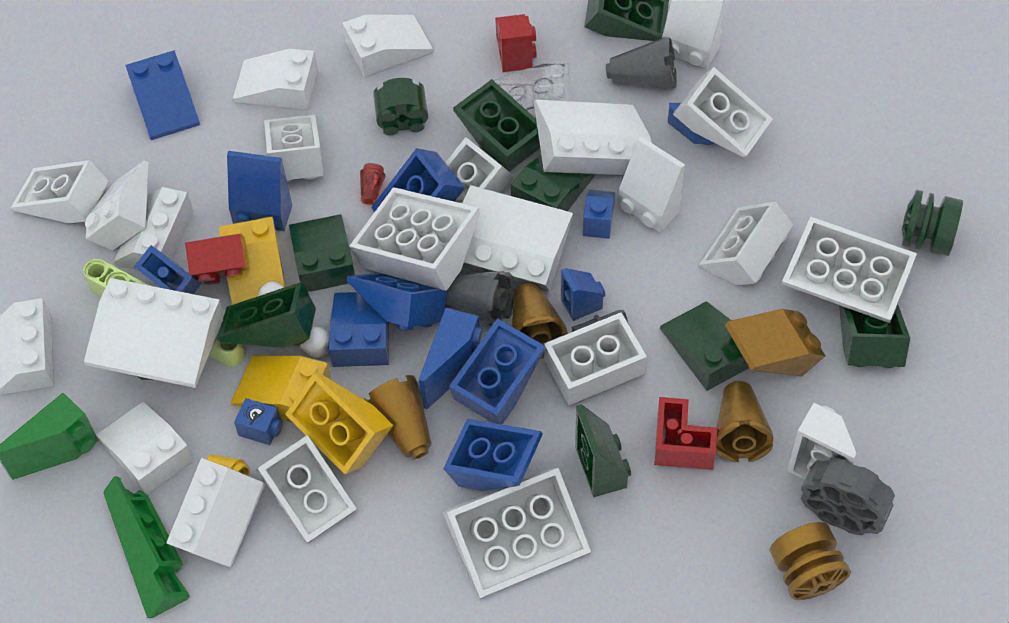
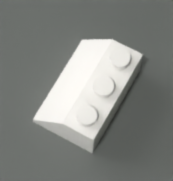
(166, 221)
(747, 243)
(26, 347)
(820, 438)
(215, 512)

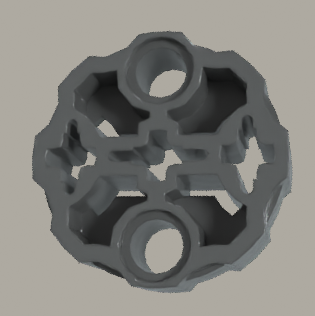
(847, 496)

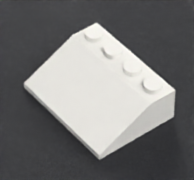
(587, 136)
(516, 237)
(417, 238)
(849, 269)
(153, 332)
(517, 531)

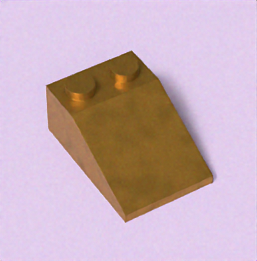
(776, 342)

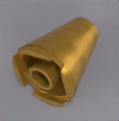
(536, 315)
(404, 409)
(742, 425)

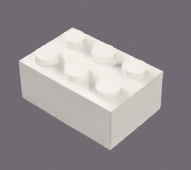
(595, 358)

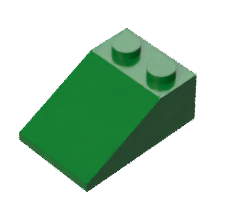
(48, 439)

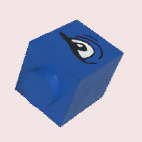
(258, 421)

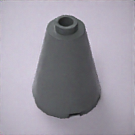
(645, 66)
(482, 295)

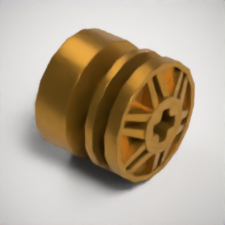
(810, 561)

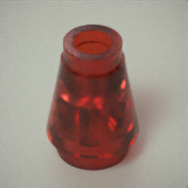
(371, 182)

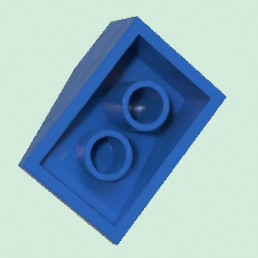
(162, 95)
(427, 175)
(257, 188)
(401, 300)
(357, 333)
(451, 348)
(497, 372)
(491, 455)

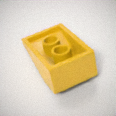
(262, 255)
(277, 380)
(338, 422)

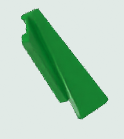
(146, 548)

